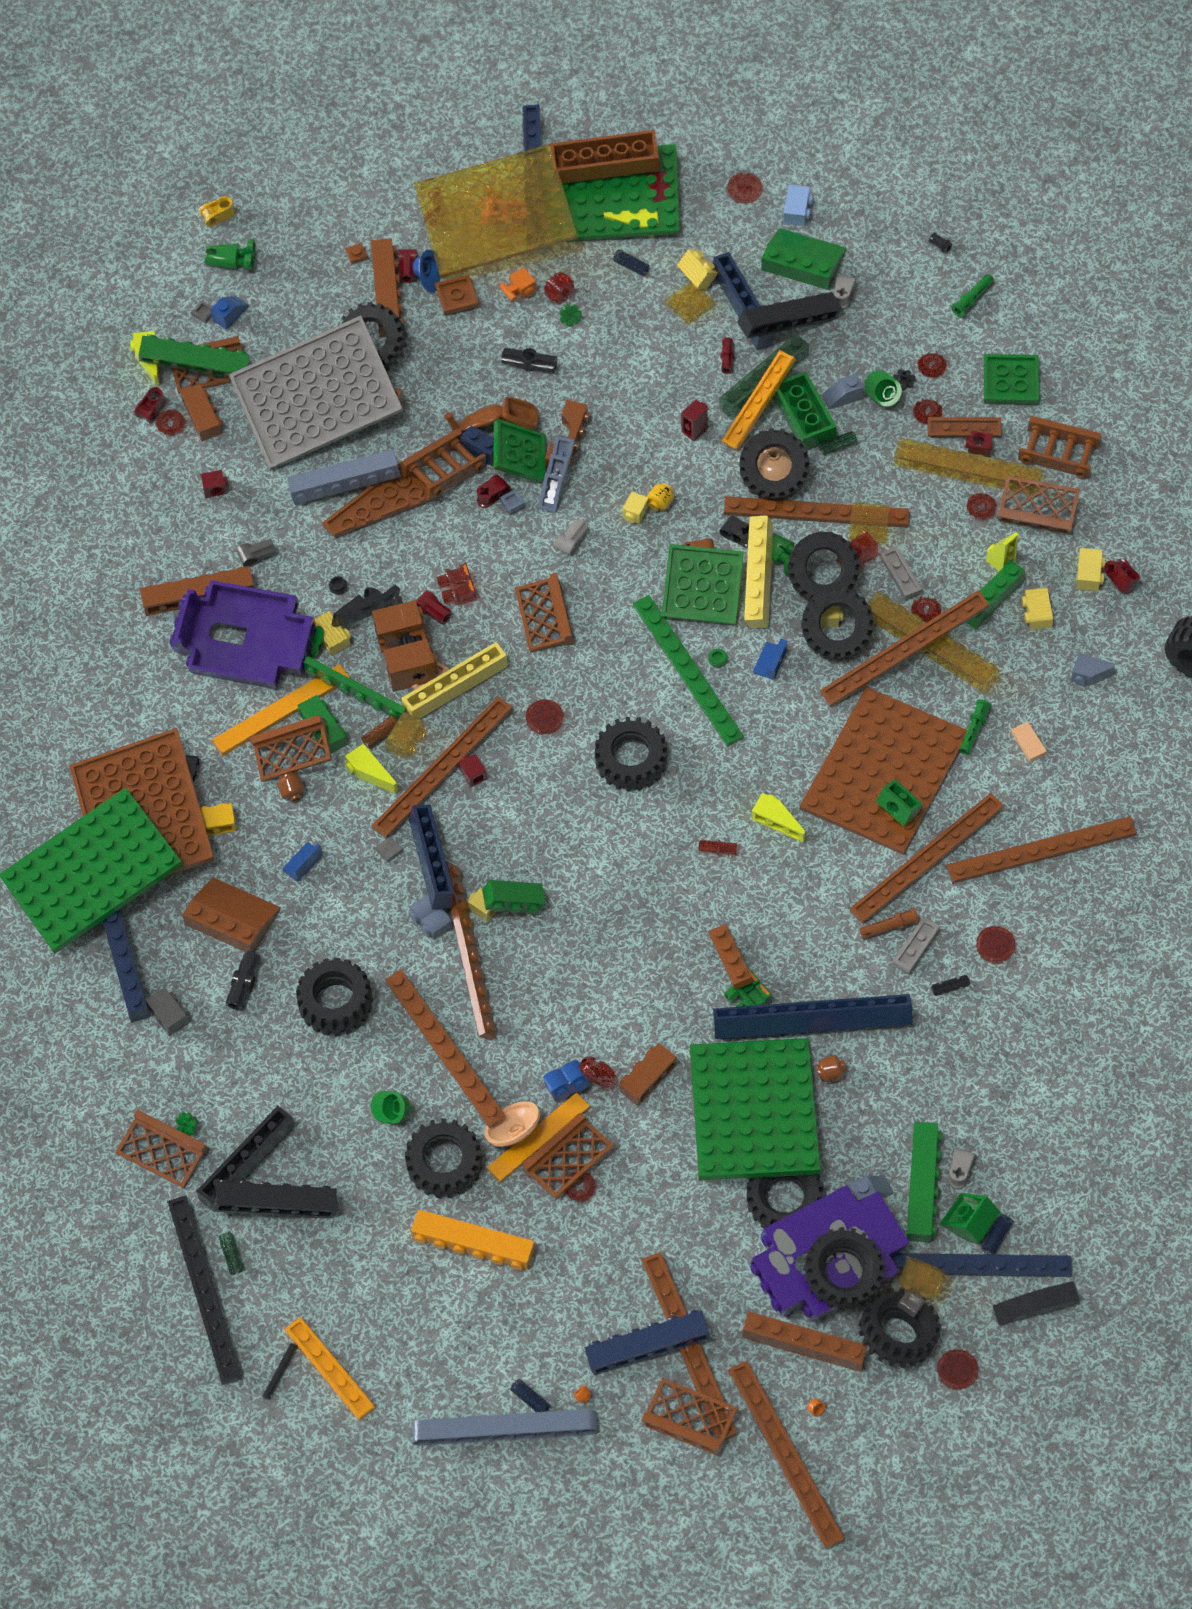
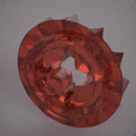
(937, 369)
(920, 407)
(163, 418)
(978, 499)
(934, 608)
(588, 1185)

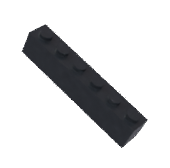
(789, 314)
(249, 1153)
(274, 1199)

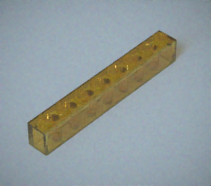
(964, 465)
(944, 651)

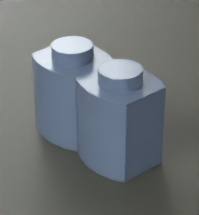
(433, 922)

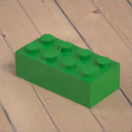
(804, 410)

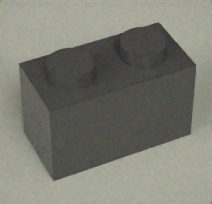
(167, 1011)

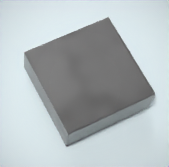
(202, 311)
(388, 849)
(911, 1303)

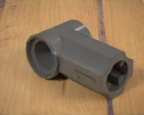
(250, 554)

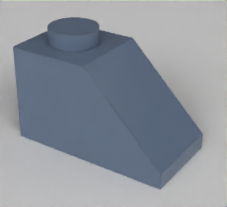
(844, 392)
(1091, 670)
(868, 1185)

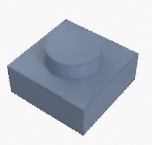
(512, 501)

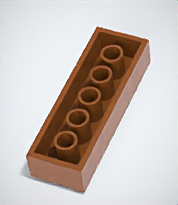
(606, 156)

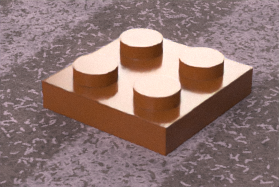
(456, 295)

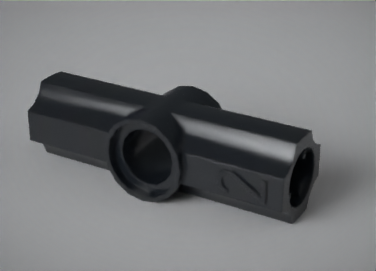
(529, 359)
(243, 980)

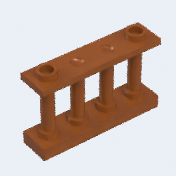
(1064, 432)
(440, 449)

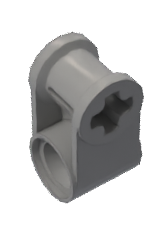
(844, 289)
(960, 1166)

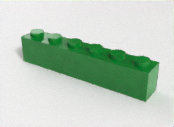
(191, 357)
(922, 1182)

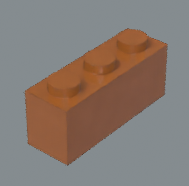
(201, 412)
(647, 1074)

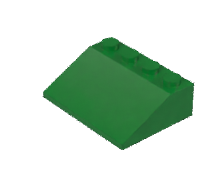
(802, 258)

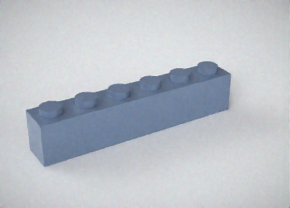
(343, 477)

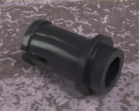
(940, 242)

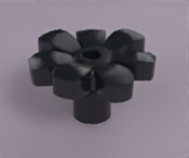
(904, 378)

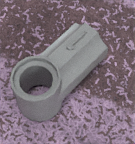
(570, 539)

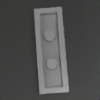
(900, 573)
(916, 945)

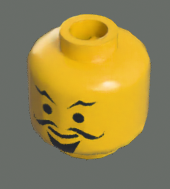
(660, 497)

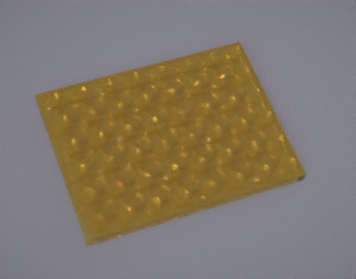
(495, 210)

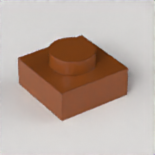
(356, 254)

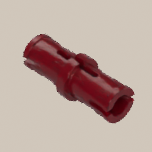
(727, 355)

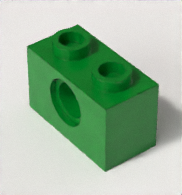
(899, 802)

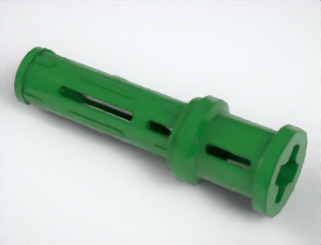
(968, 299)
(977, 720)

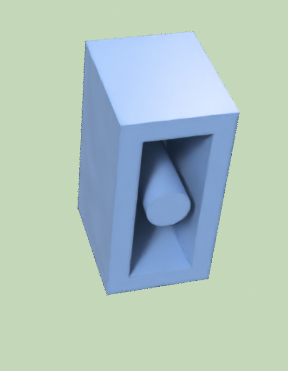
(796, 205)

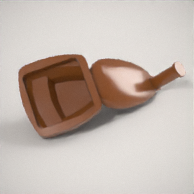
(512, 411)

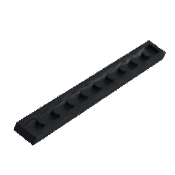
(204, 1290)

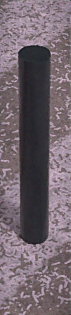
(279, 1371)

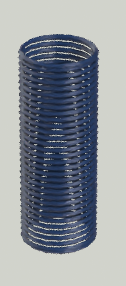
(630, 263)
(990, 1242)
(526, 1390)

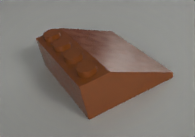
(230, 915)

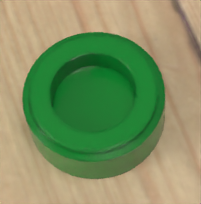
(717, 658)

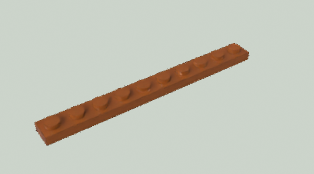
(803, 511)
(904, 648)
(442, 767)
(1041, 850)
(926, 858)
(470, 957)
(445, 1048)
(691, 1355)
(786, 1455)

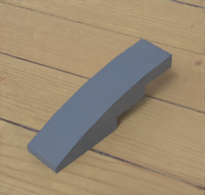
(556, 473)

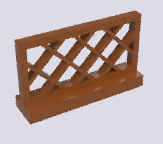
(232, 344)
(1036, 520)
(560, 613)
(284, 734)
(165, 1132)
(554, 1147)
(681, 1432)

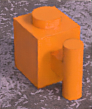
(520, 283)

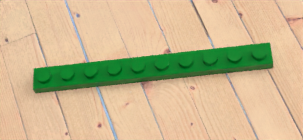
(688, 671)

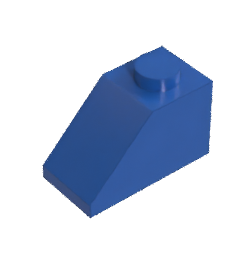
(228, 310)

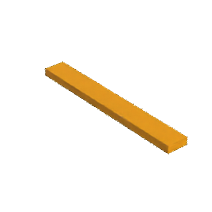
(272, 714)

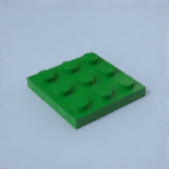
(1011, 379)
(519, 451)

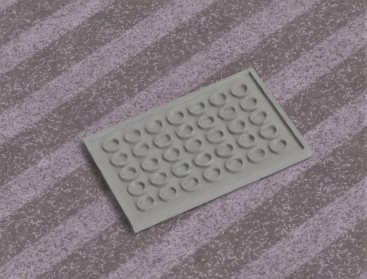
(315, 392)

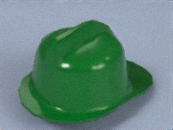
(883, 388)
(390, 1106)

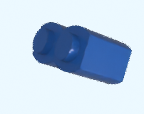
(565, 1081)

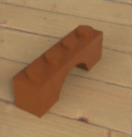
(573, 417)

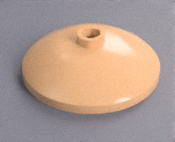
(774, 468)
(516, 1126)

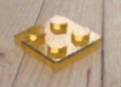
(690, 303)
(869, 518)

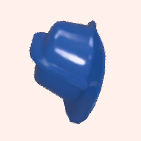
(427, 270)

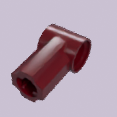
(406, 261)
(431, 606)

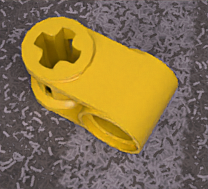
(218, 211)

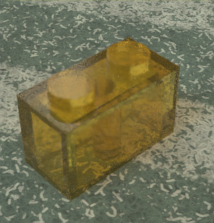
(405, 735)

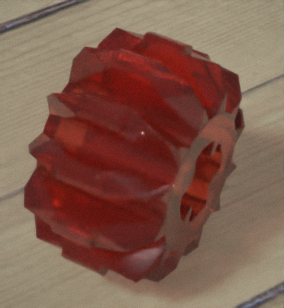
(559, 287)

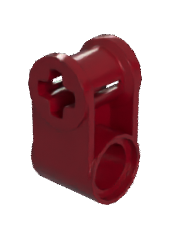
(148, 407)
(492, 491)
(1123, 576)

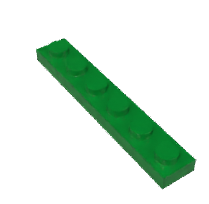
(354, 688)

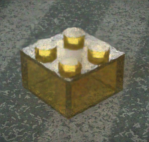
(920, 1276)

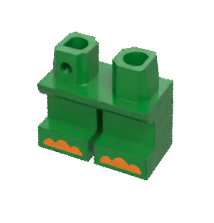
(750, 994)

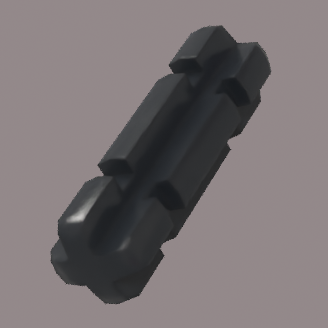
(950, 985)

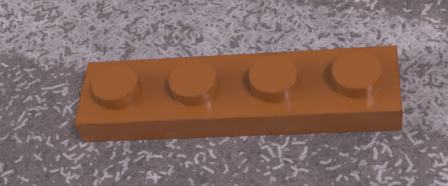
(962, 426)
(730, 956)

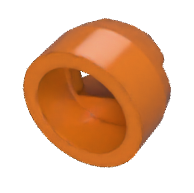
(582, 1394)
(820, 1407)

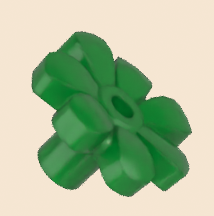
(570, 314)
(187, 1123)

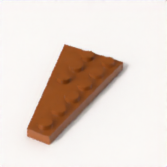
(378, 503)

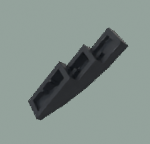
(362, 608)
(1036, 1302)

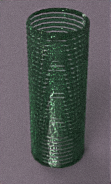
(846, 437)
(234, 1250)

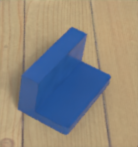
(771, 659)
(303, 861)

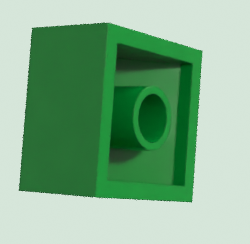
(970, 1217)

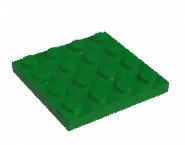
(702, 584)

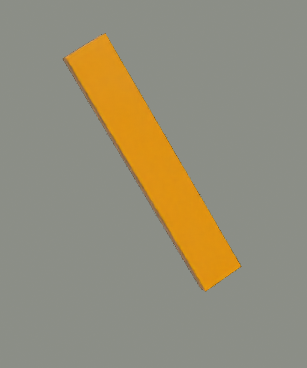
(758, 400)
(544, 1131)
(329, 1368)

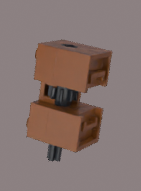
(405, 644)

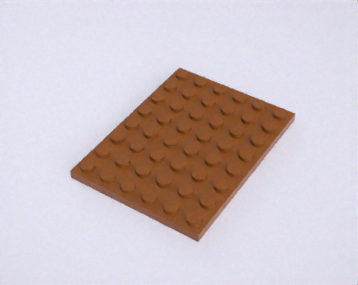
(876, 746)
(161, 784)

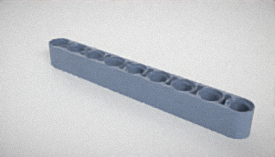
(504, 1427)

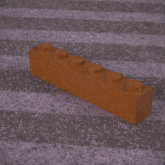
(385, 277)
(167, 596)
(804, 1341)

